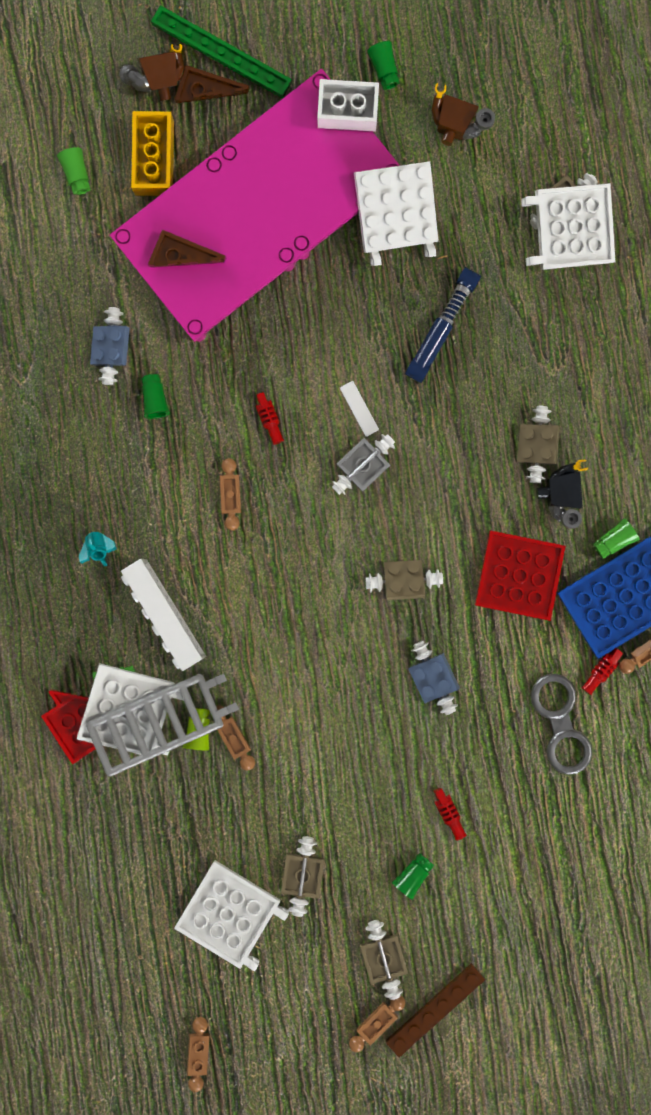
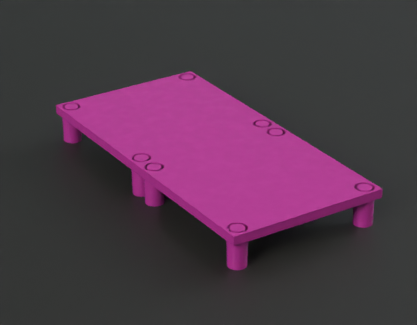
(256, 202)

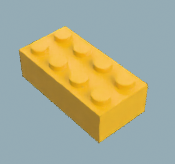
(152, 152)

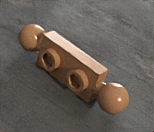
(230, 494)
(640, 657)
(236, 742)
(376, 1024)
(197, 1054)

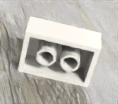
(348, 105)

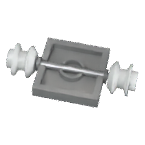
(363, 464)

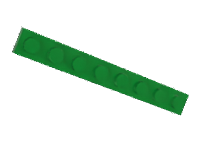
(221, 51)

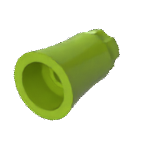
(203, 742)

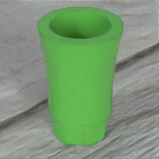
(75, 170)
(616, 539)

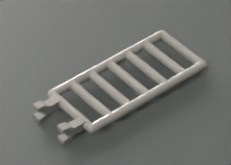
(146, 703)

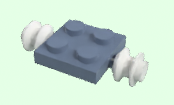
(110, 345)
(434, 678)

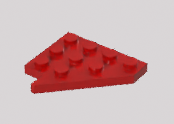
(65, 723)

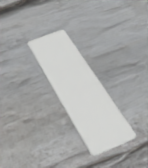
(359, 408)

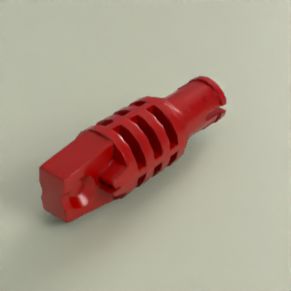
(269, 418)
(602, 670)
(449, 814)

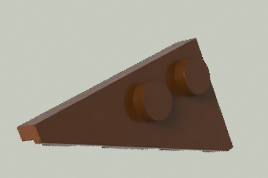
(202, 85)
(177, 251)

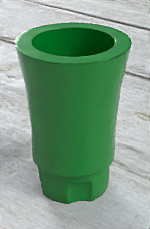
(384, 64)
(154, 397)
(413, 876)

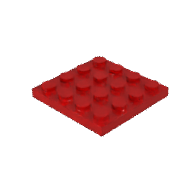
(520, 575)

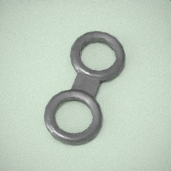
(561, 724)

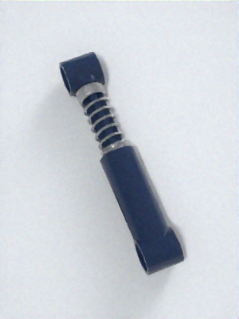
(442, 326)

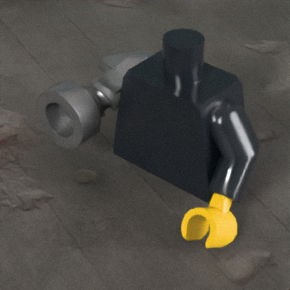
(564, 492)

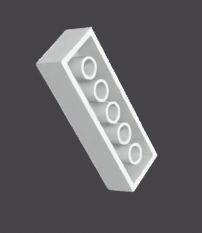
(163, 614)

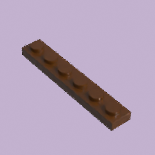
(435, 1010)

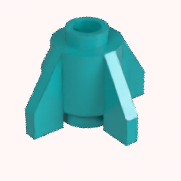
(96, 547)

